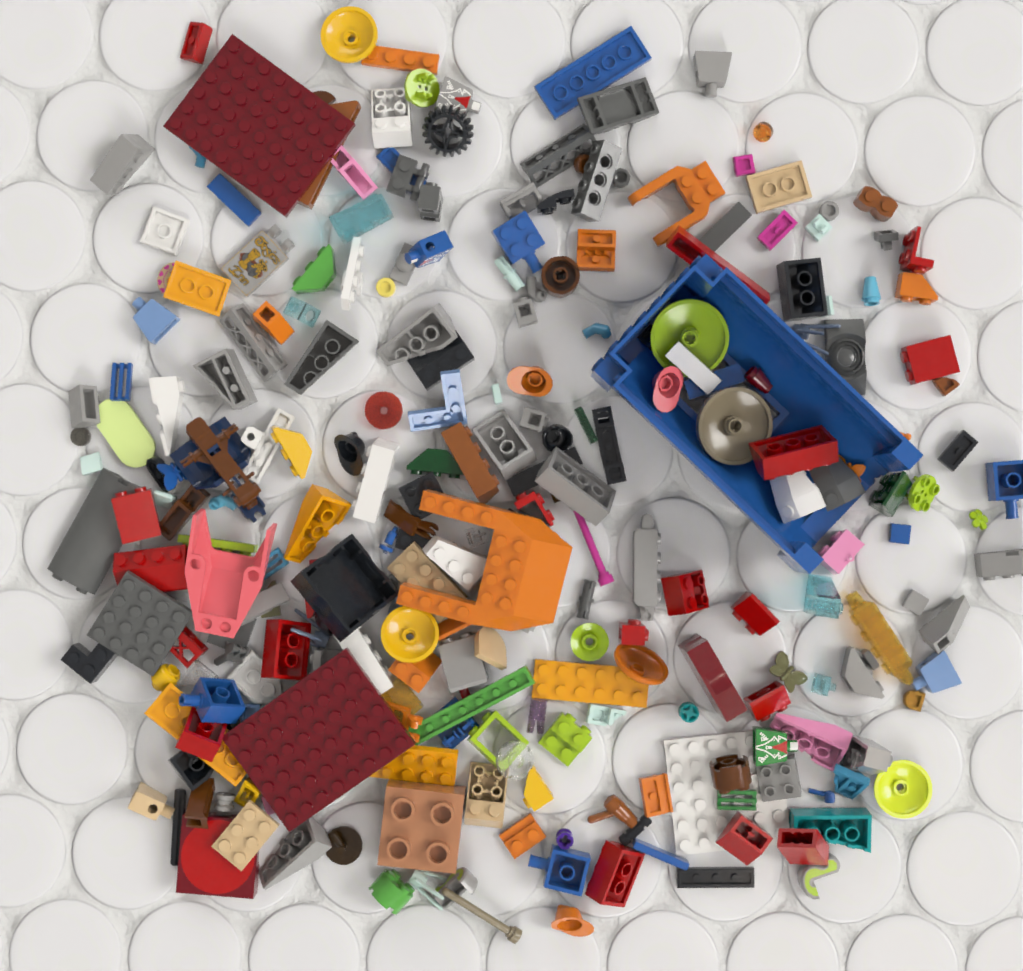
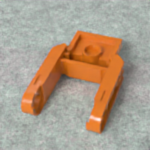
(696, 187)

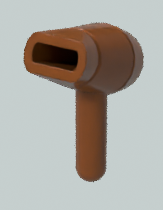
(616, 808)

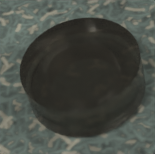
(80, 436)

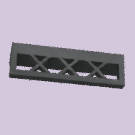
(543, 159)

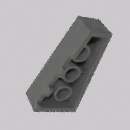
(322, 354)

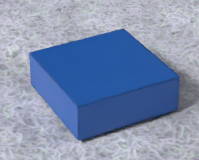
(899, 533)

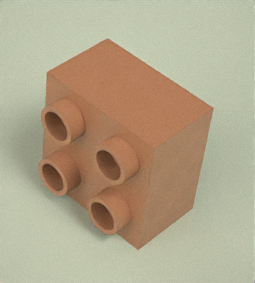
(421, 826)

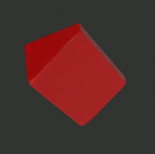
(196, 42)

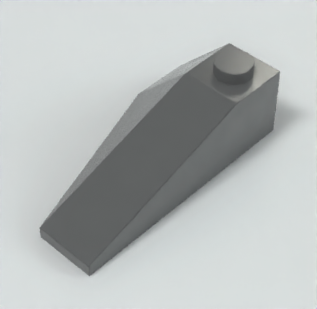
(837, 484)

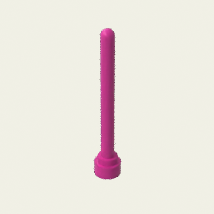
(604, 577)

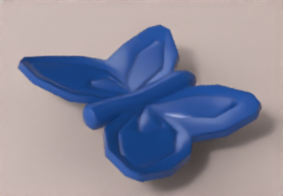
(172, 474)

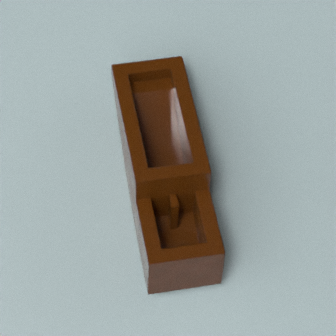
(183, 511)

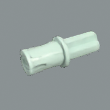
(509, 273)

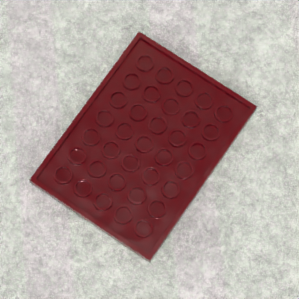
(259, 125)
(318, 739)

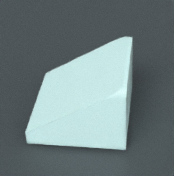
(91, 464)
(164, 499)

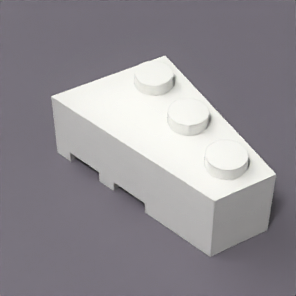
(459, 562)

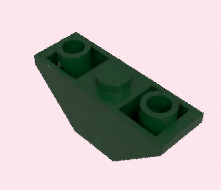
(437, 461)

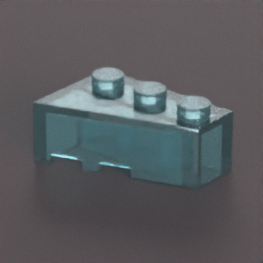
(361, 218)
(822, 597)

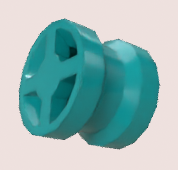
(692, 712)

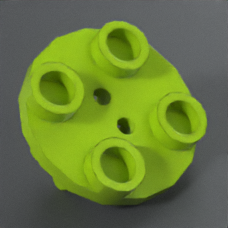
(420, 96)
(922, 492)

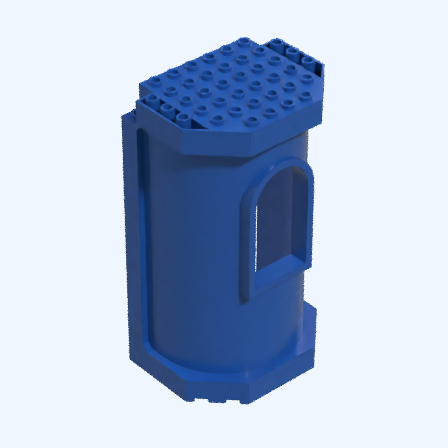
(802, 395)

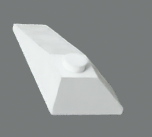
(168, 396)
(796, 496)

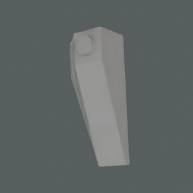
(426, 334)

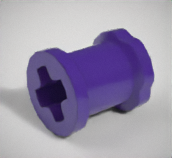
(569, 842)

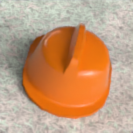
(529, 381)
(570, 921)

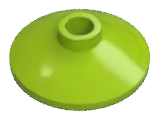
(596, 649)

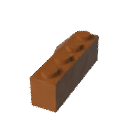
(468, 458)

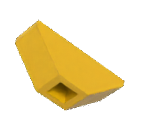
(294, 448)

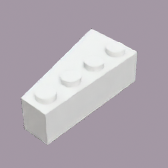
(375, 479)

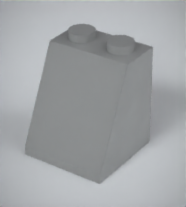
(460, 664)

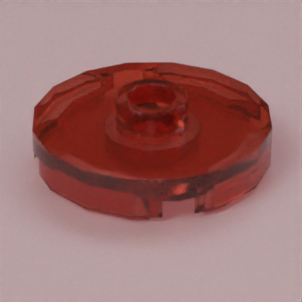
(376, 403)

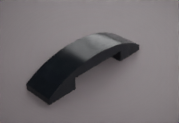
(608, 445)

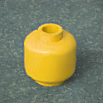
(164, 675)

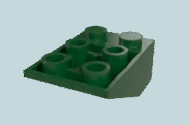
(890, 492)

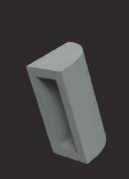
(84, 406)

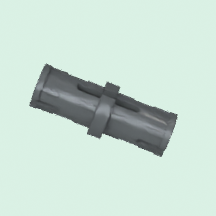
(586, 599)

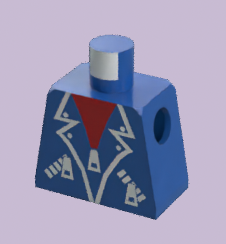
(424, 253)

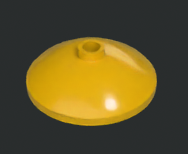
(347, 24)
(409, 621)

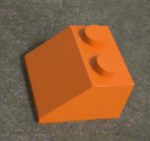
(418, 673)

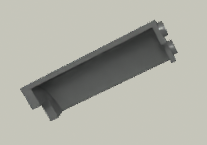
(93, 536)

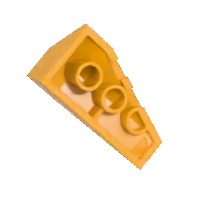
(316, 516)

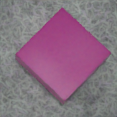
(743, 165)

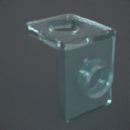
(298, 309)

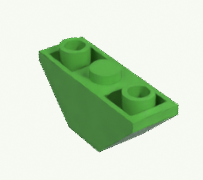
(318, 273)

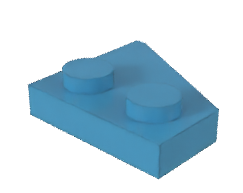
(849, 782)

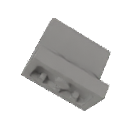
(779, 780)

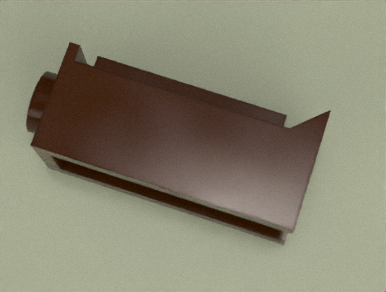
(199, 805)

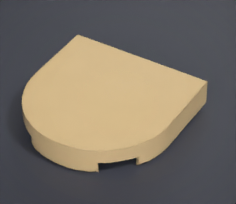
(490, 647)

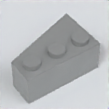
(999, 563)

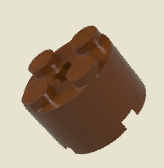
(560, 265)
(730, 773)

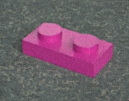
(777, 230)

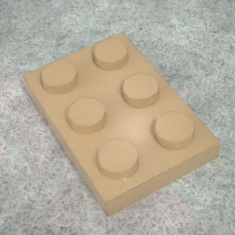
(778, 187)
(245, 835)

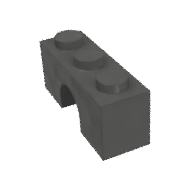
(430, 202)

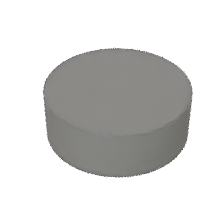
(829, 210)

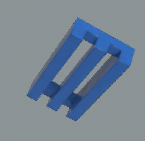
(121, 366)

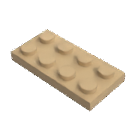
(418, 569)

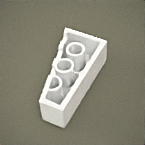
(368, 659)

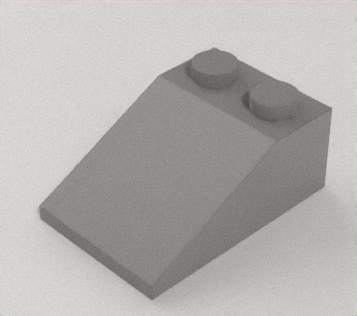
(504, 444)

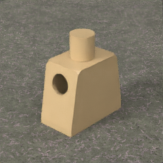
(143, 801)

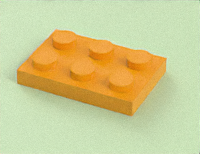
(197, 288)

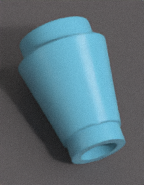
(870, 292)

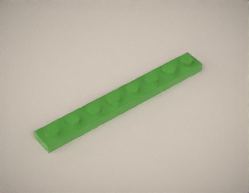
(474, 703)

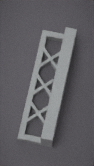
(254, 339)

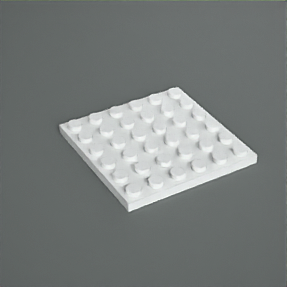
(694, 799)

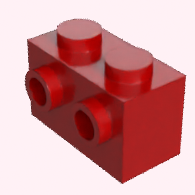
(633, 633)

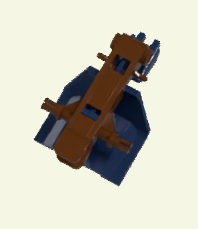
(215, 457)

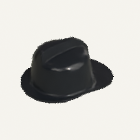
(350, 450)

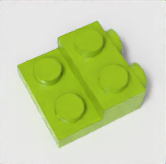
(565, 738)

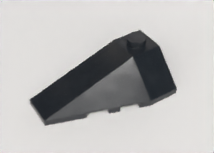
(191, 768)

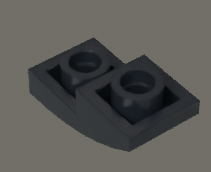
(549, 204)

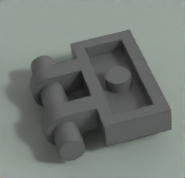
(402, 176)

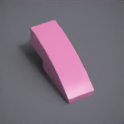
(353, 173)

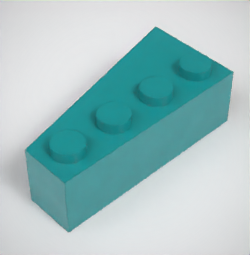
(836, 825)

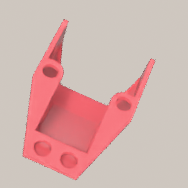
(222, 582)

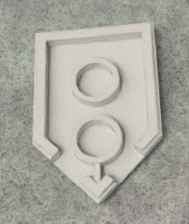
(249, 680)

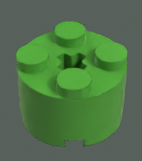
(391, 890)

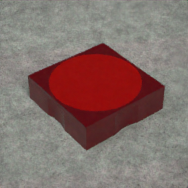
(206, 870)

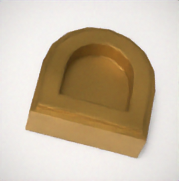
(914, 699)

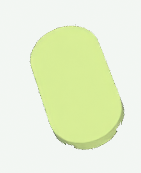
(125, 433)

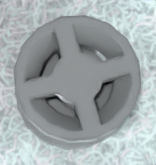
(224, 801)

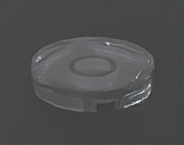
(514, 760)

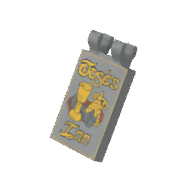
(257, 260)

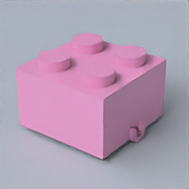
(839, 551)

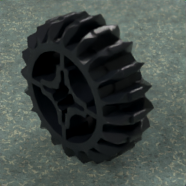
(440, 130)

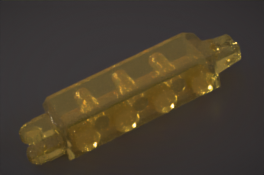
(881, 637)

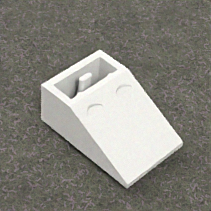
(390, 118)

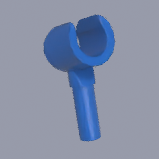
(829, 796)

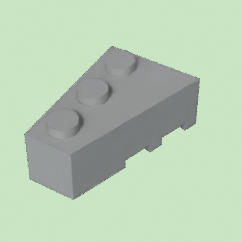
(121, 163)
(228, 378)

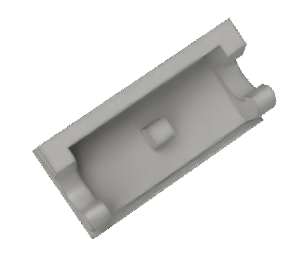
(522, 200)

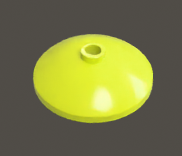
(913, 795)

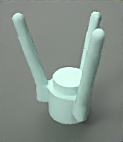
(419, 881)

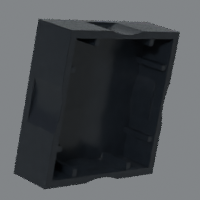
(345, 587)

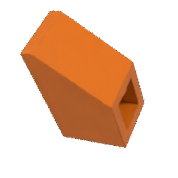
(914, 287)
(273, 322)

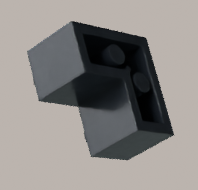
(87, 663)

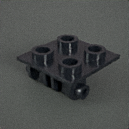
(413, 492)

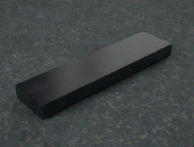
(526, 479)
(715, 877)

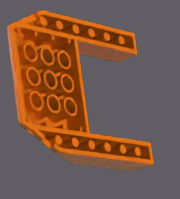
(520, 572)

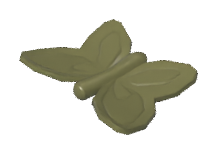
(781, 670)

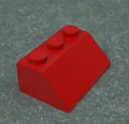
(285, 651)
(614, 874)

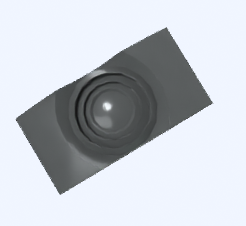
(618, 106)
(847, 351)

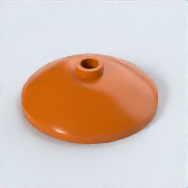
(641, 664)

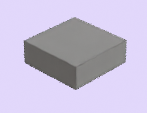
(915, 602)

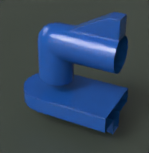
(389, 540)

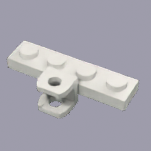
(352, 277)
(264, 445)

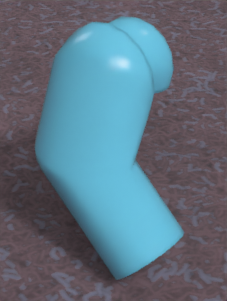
(221, 501)

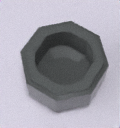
(621, 178)

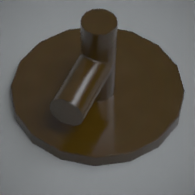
(345, 845)

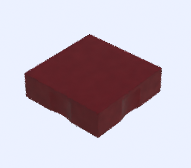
(712, 677)

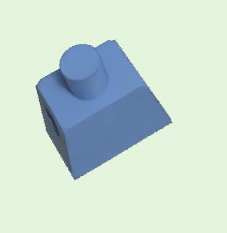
(153, 319)
(936, 673)

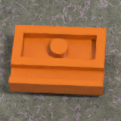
(655, 795)
(522, 835)

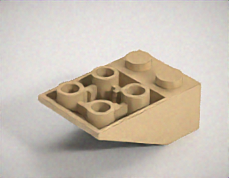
(485, 796)

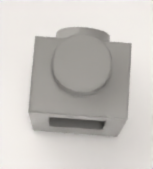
(530, 318)
(526, 418)

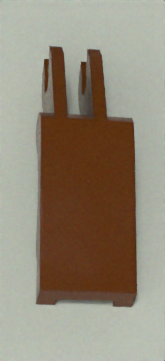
(409, 523)

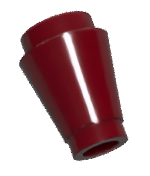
(758, 379)

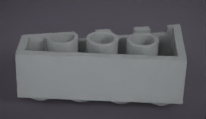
(867, 757)

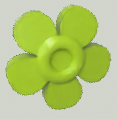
(978, 520)

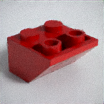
(685, 593)
(744, 839)

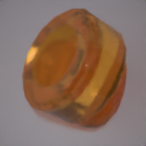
(763, 131)

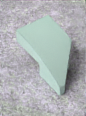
(602, 714)

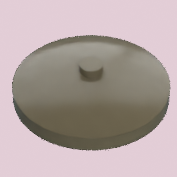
(730, 422)

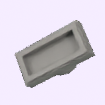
(402, 270)

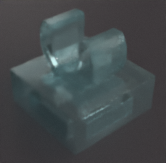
(822, 684)

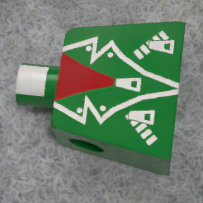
(771, 746)

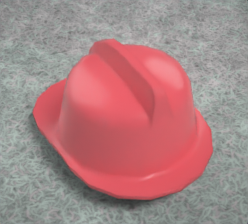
(667, 388)

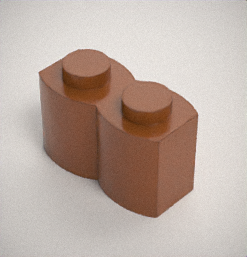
(872, 201)

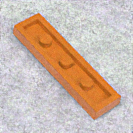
(402, 59)

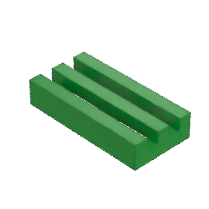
(753, 800)

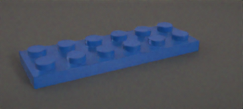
(593, 72)

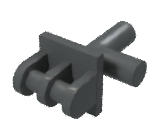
(233, 652)

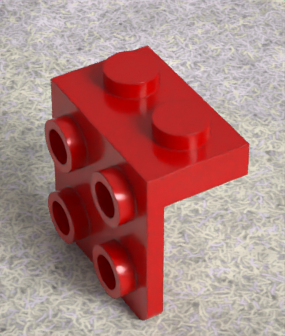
(908, 258)
(524, 499)

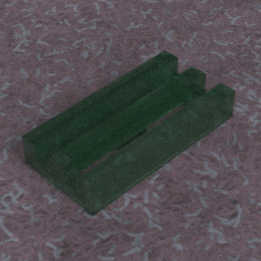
(584, 422)

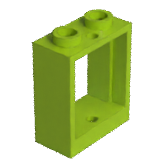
(476, 731)

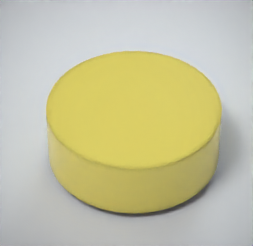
(385, 287)

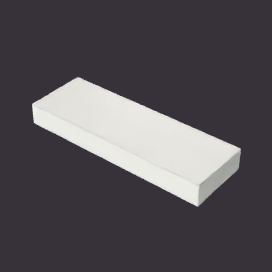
(693, 367)

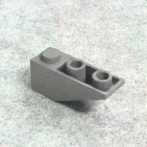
(945, 626)

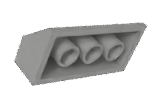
(576, 486)

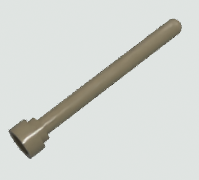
(512, 933)

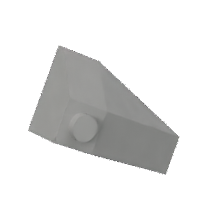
(297, 851)

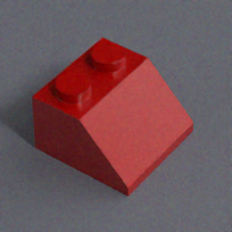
(754, 614)
(767, 701)
(200, 737)

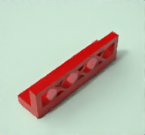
(192, 643)

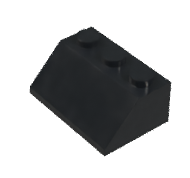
(801, 289)
(452, 357)

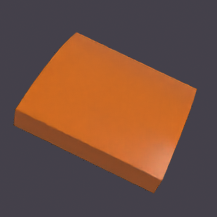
(596, 250)

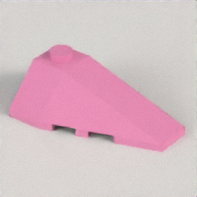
(819, 739)

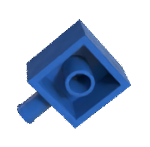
(519, 240)
(1005, 484)
(215, 700)
(563, 869)

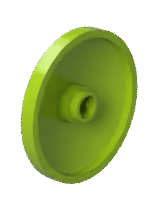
(694, 325)

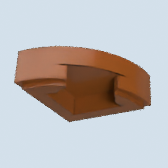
(945, 385)

